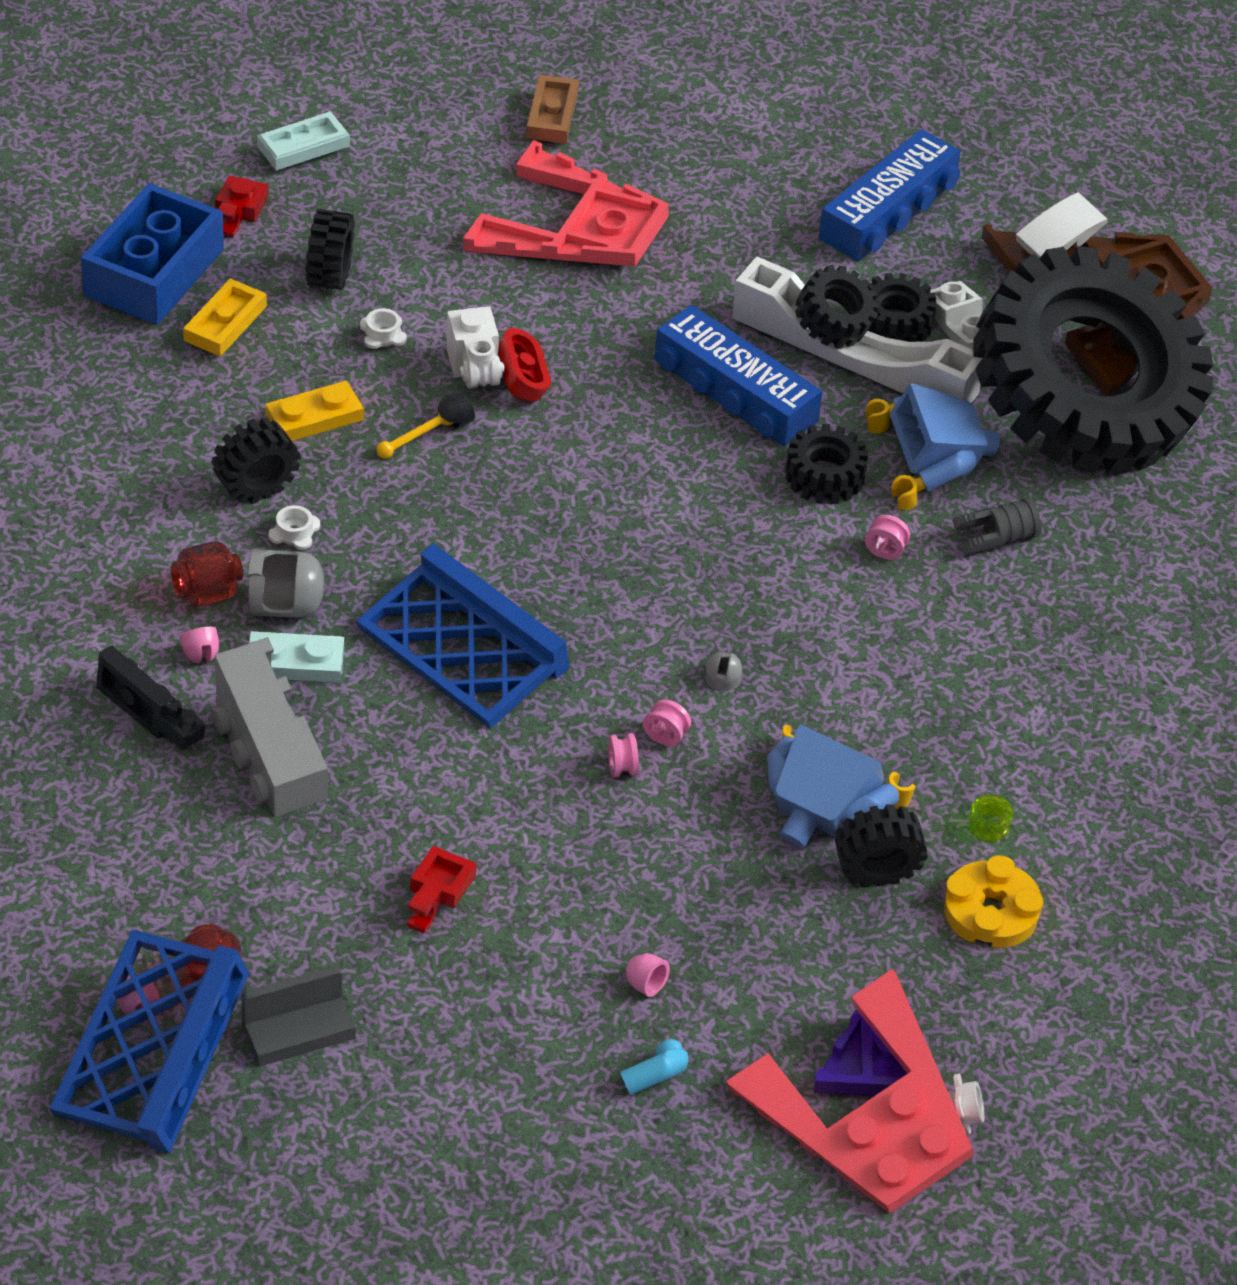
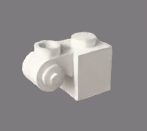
(474, 346)

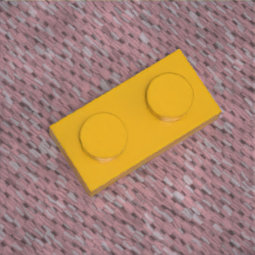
(225, 317)
(316, 410)

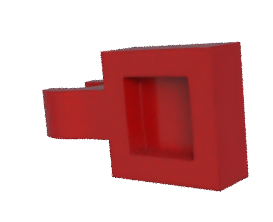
(240, 201)
(437, 881)

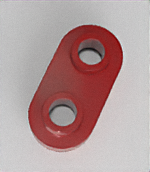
(523, 365)

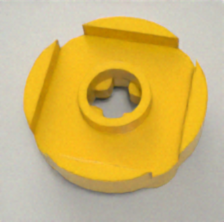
(998, 880)

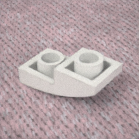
(1062, 225)
(958, 312)

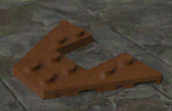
(1092, 346)

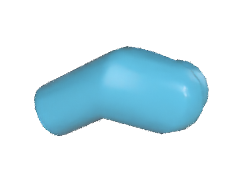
(667, 1063)

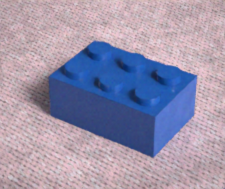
(152, 253)

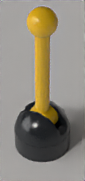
(453, 412)

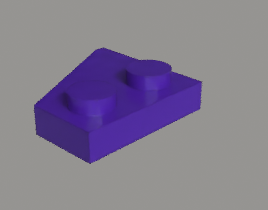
(858, 1063)

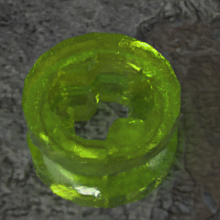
(986, 829)

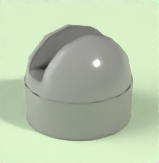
(719, 681)

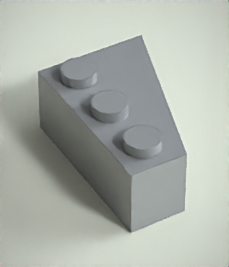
(265, 732)

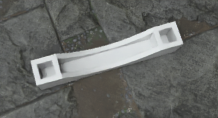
(767, 300)

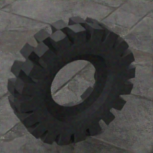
(1111, 429)

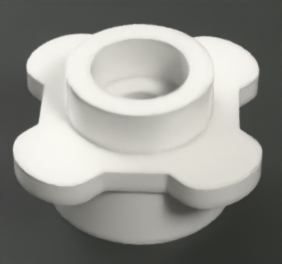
(382, 329)
(294, 527)
(967, 1102)

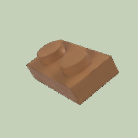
(552, 109)

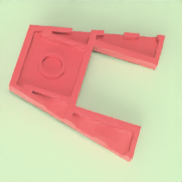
(604, 228)
(895, 1139)

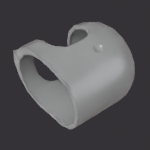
(284, 583)

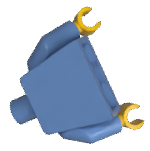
(936, 435)
(826, 783)

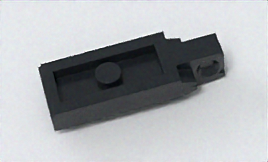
(146, 700)

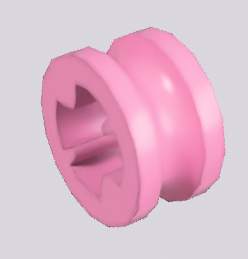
(890, 527)
(667, 722)
(623, 755)

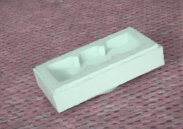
(303, 140)

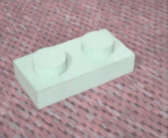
(305, 656)

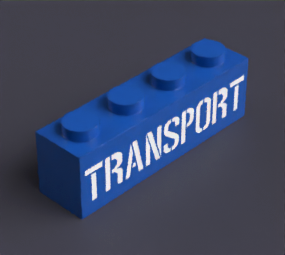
(889, 195)
(737, 375)

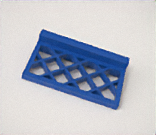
(486, 606)
(185, 1061)

